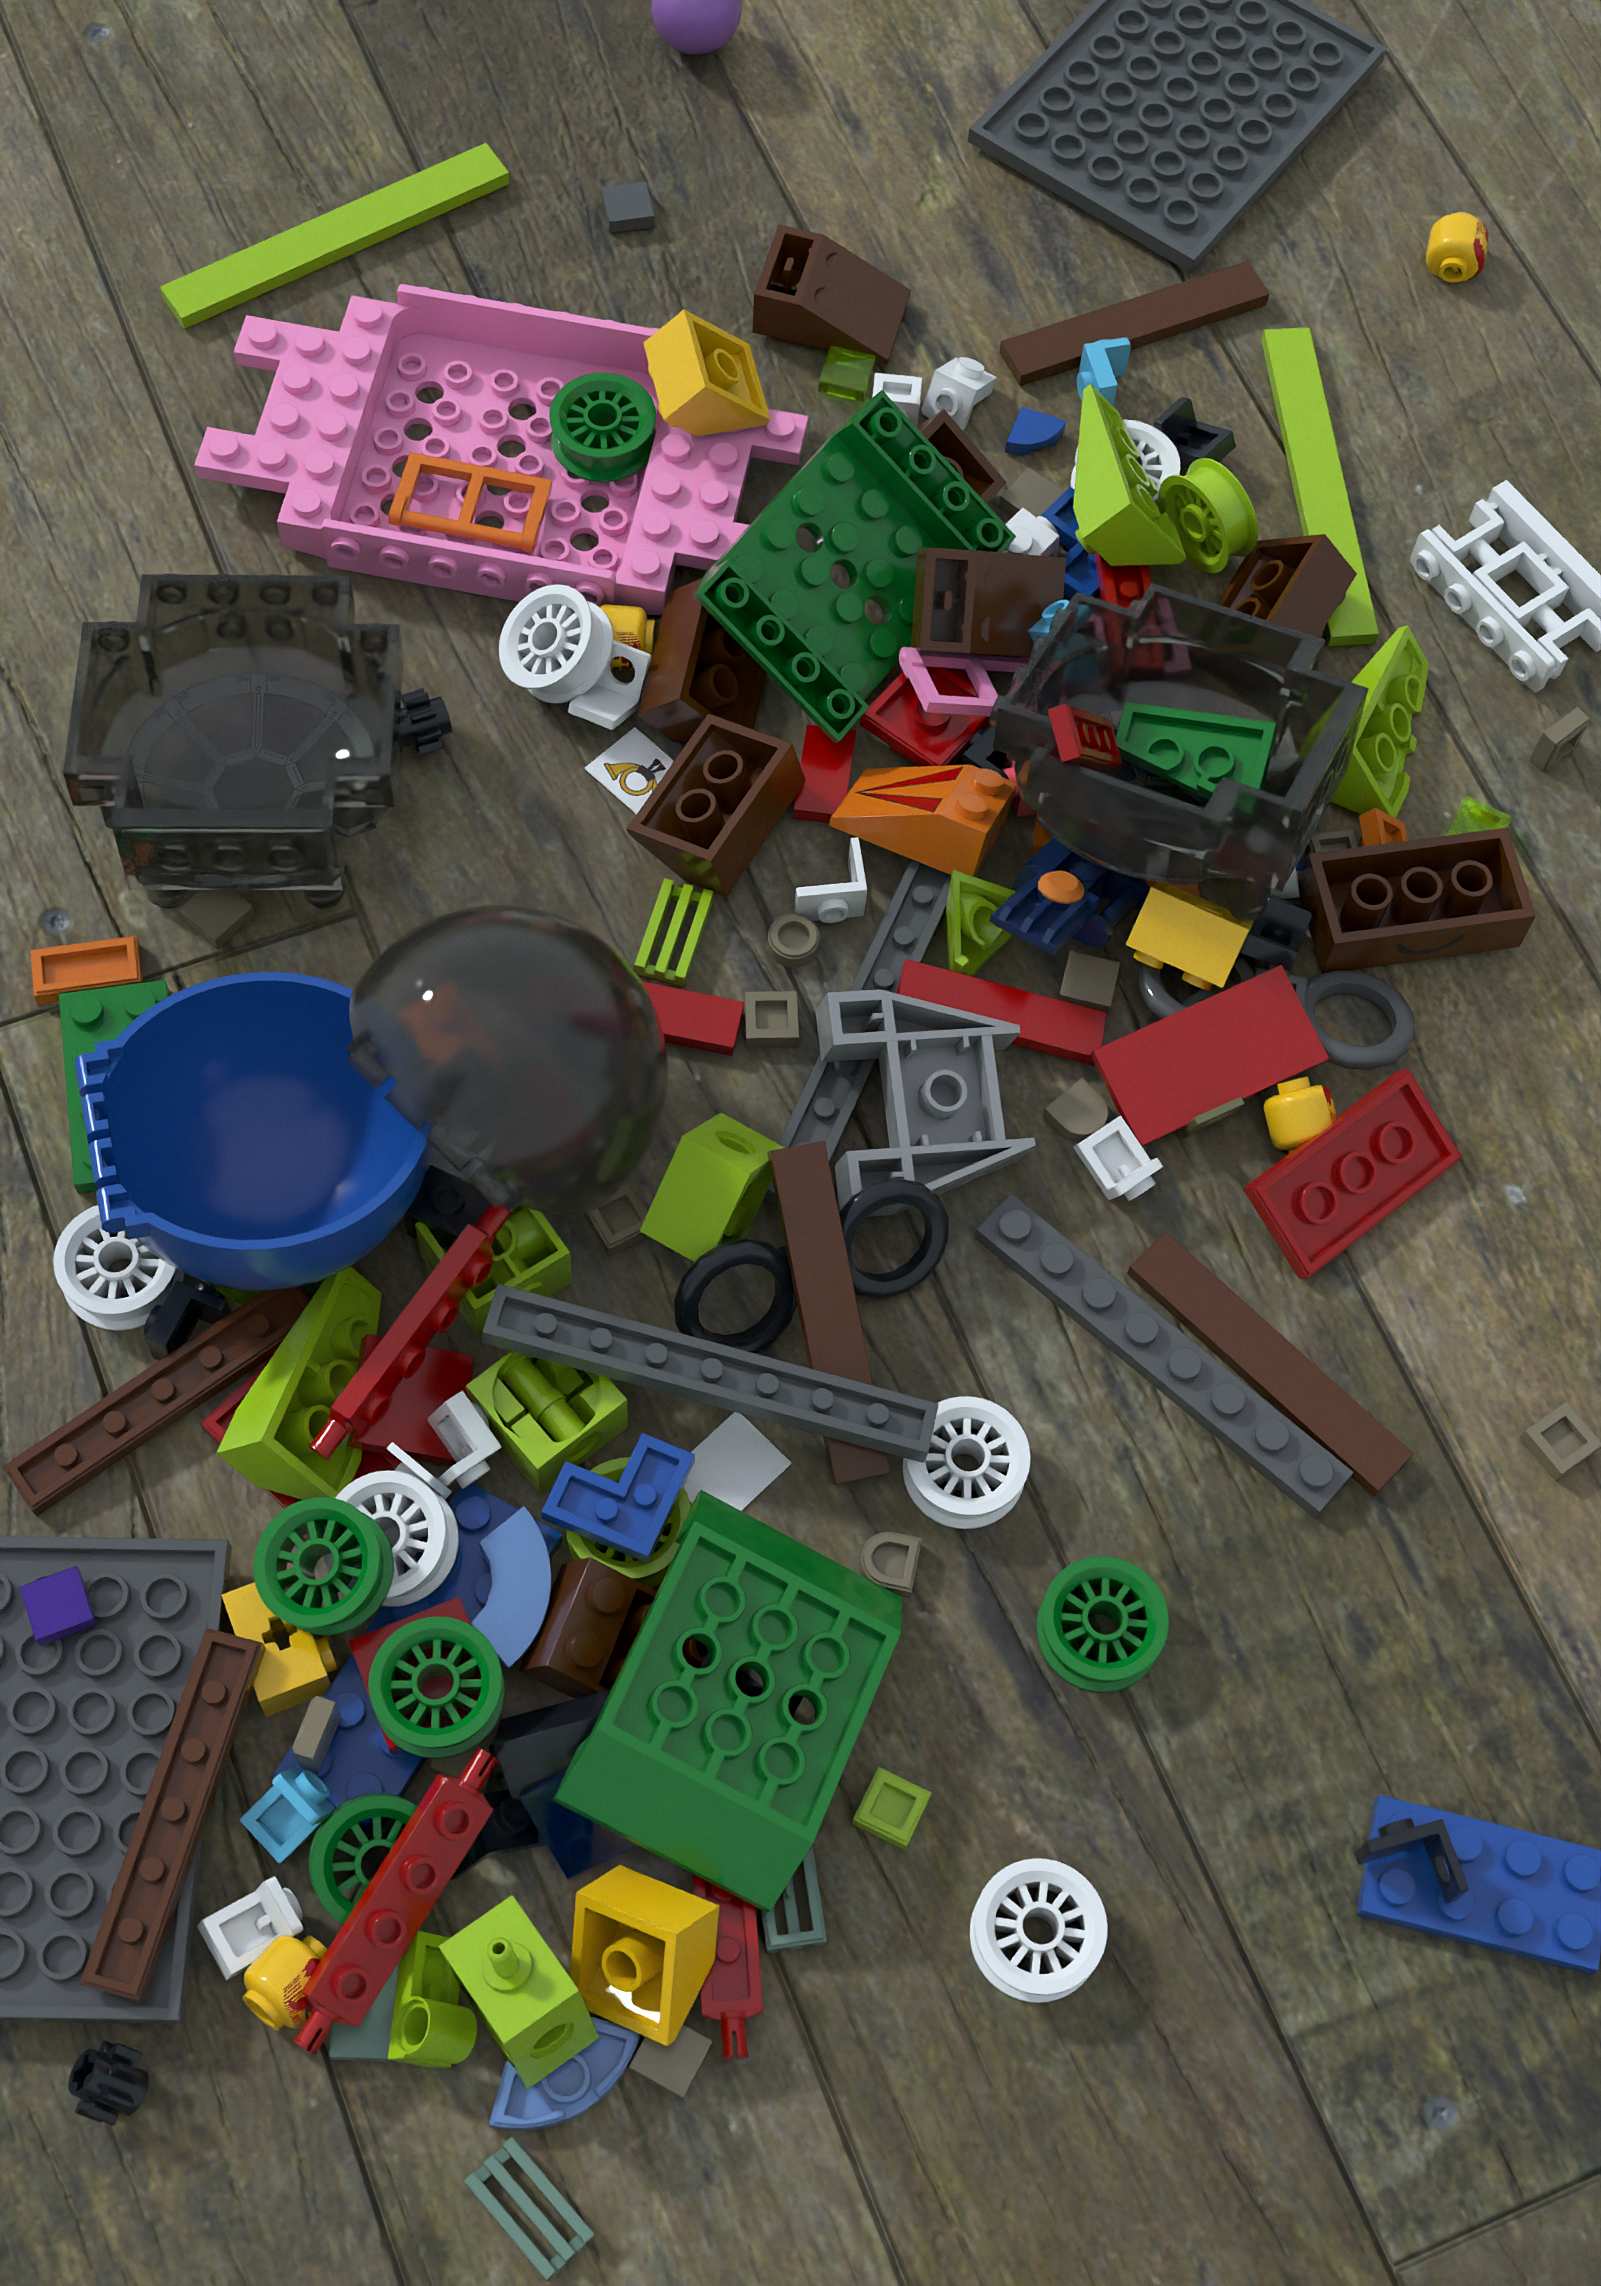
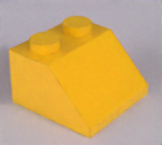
(704, 377)
(1188, 935)
(641, 1951)

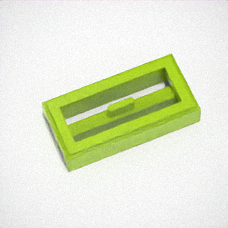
(684, 897)

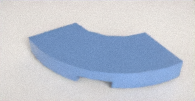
(519, 1587)
(570, 2087)

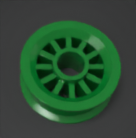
(602, 427)
(288, 1530)
(1146, 1600)
(391, 1661)
(329, 1838)

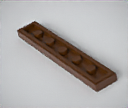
(1139, 319)
(823, 1287)
(1269, 1363)
(155, 1398)
(173, 1816)

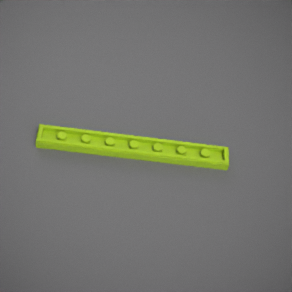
(334, 235)
(1317, 472)

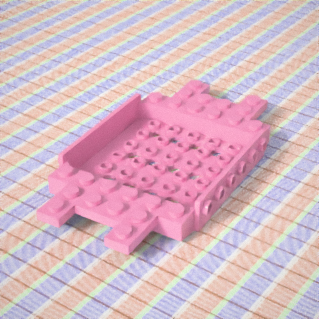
(351, 394)

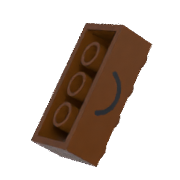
(1415, 900)

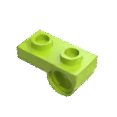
(426, 2017)

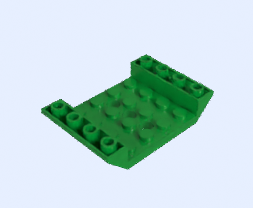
(870, 505)
(695, 1762)

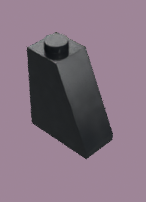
(543, 1741)

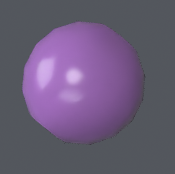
(696, 24)

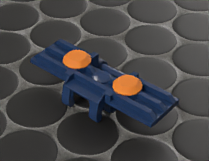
(1060, 899)

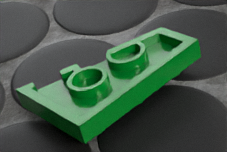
(1196, 746)

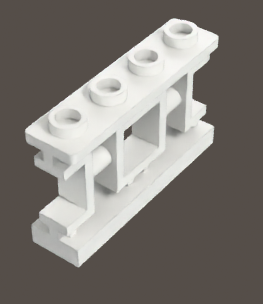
(1540, 558)

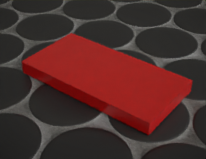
(1209, 1055)
(1352, 1173)

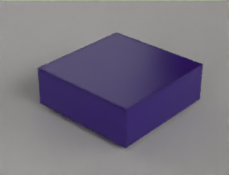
(58, 1605)

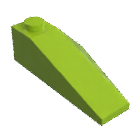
(1116, 495)
(1384, 735)
(296, 1391)

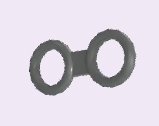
(1309, 994)

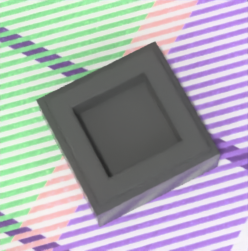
(627, 207)

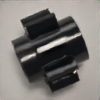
(423, 721)
(108, 2082)

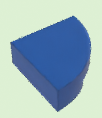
(1033, 431)

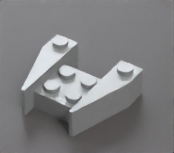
(935, 1089)

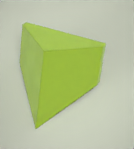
(967, 924)

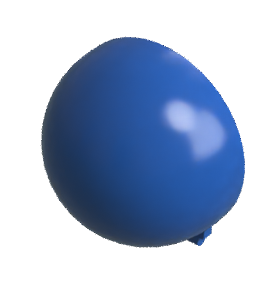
(246, 1135)

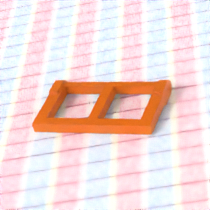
(464, 526)

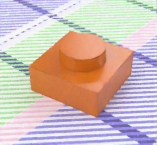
(1380, 828)

